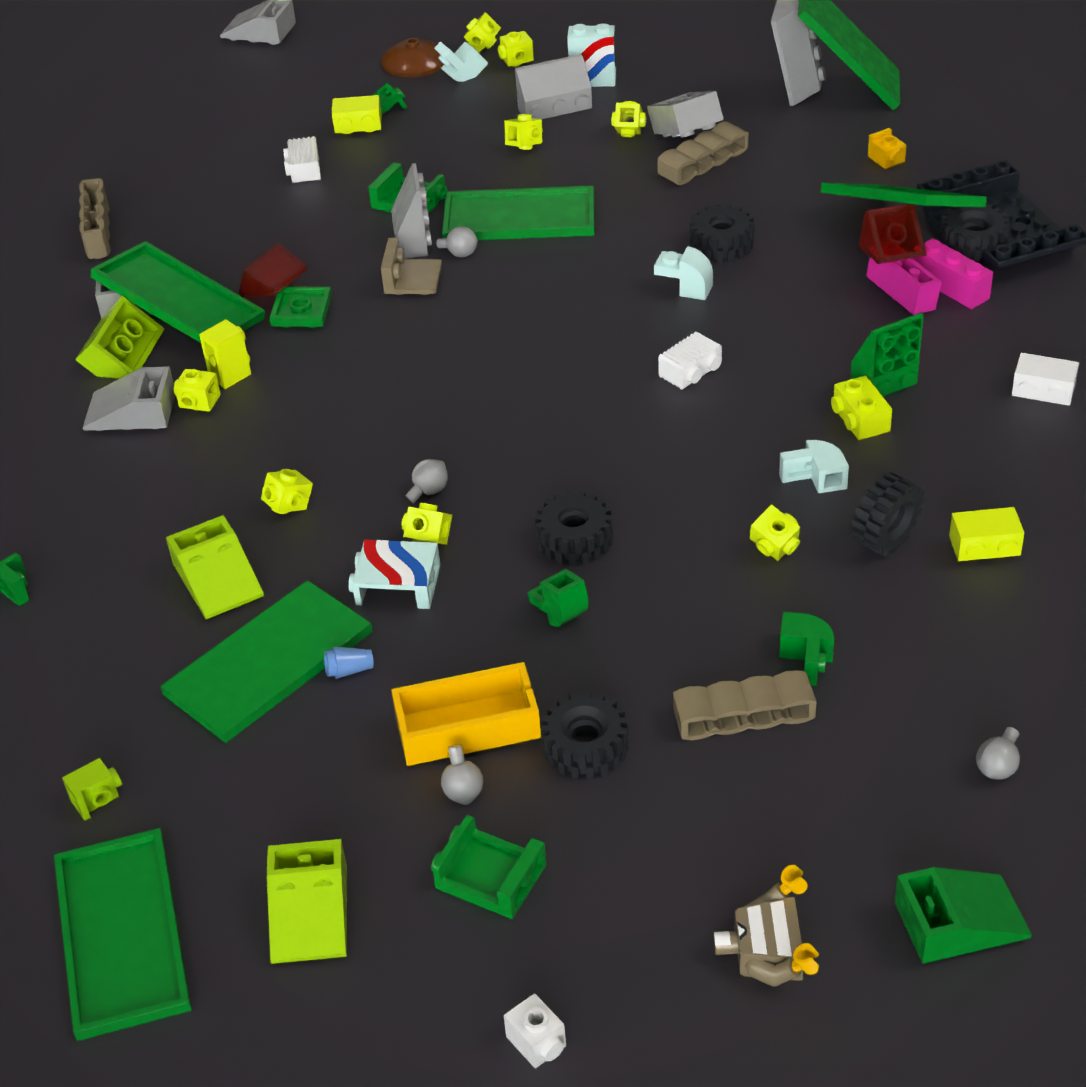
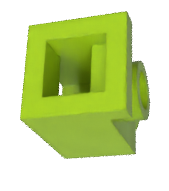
(92, 787)

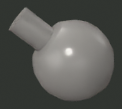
(460, 241)
(428, 478)
(999, 756)
(461, 779)

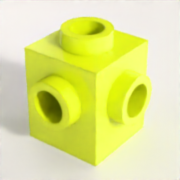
(482, 32)
(516, 48)
(624, 112)
(523, 131)
(197, 390)
(286, 491)
(426, 524)
(775, 533)

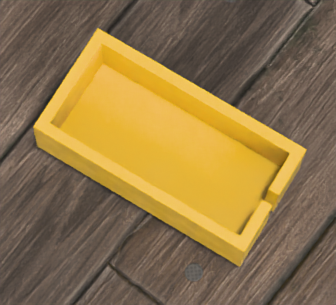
(466, 710)

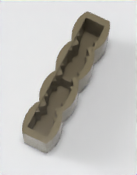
(702, 153)
(94, 218)
(750, 704)

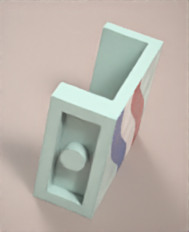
(597, 49)
(398, 567)

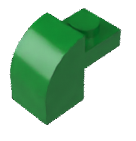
(560, 597)
(807, 639)

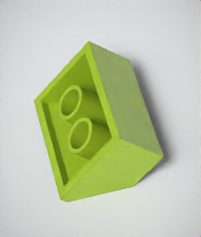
(120, 341)

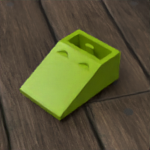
(214, 567)
(307, 901)

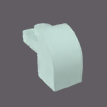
(463, 64)
(691, 268)
(818, 461)

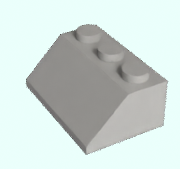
(553, 87)

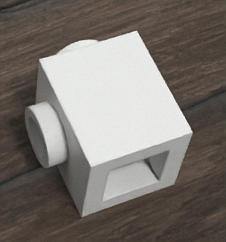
(535, 1031)

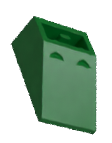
(891, 355)
(957, 912)

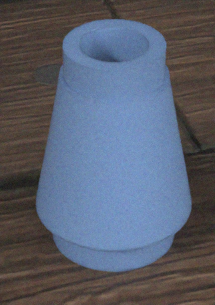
(347, 661)

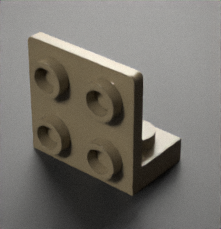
(408, 275)

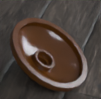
(412, 58)

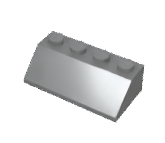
(797, 52)

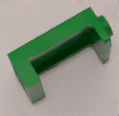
(388, 185)
(488, 869)

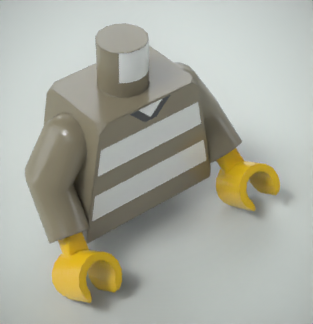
(769, 935)

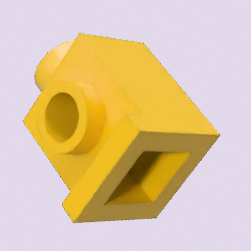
(886, 149)

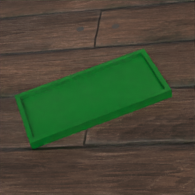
(852, 48)
(904, 195)
(522, 212)
(174, 291)
(265, 660)
(120, 934)

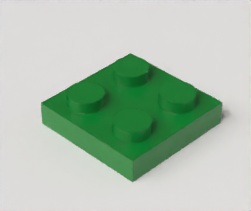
(301, 307)

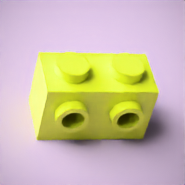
(356, 114)
(226, 353)
(862, 407)
(986, 534)

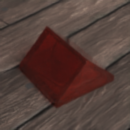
(892, 234)
(270, 272)

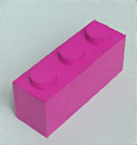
(960, 276)
(907, 284)

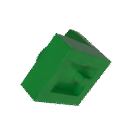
(389, 97)
(13, 579)

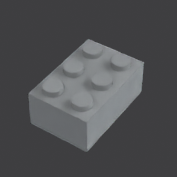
(685, 114)

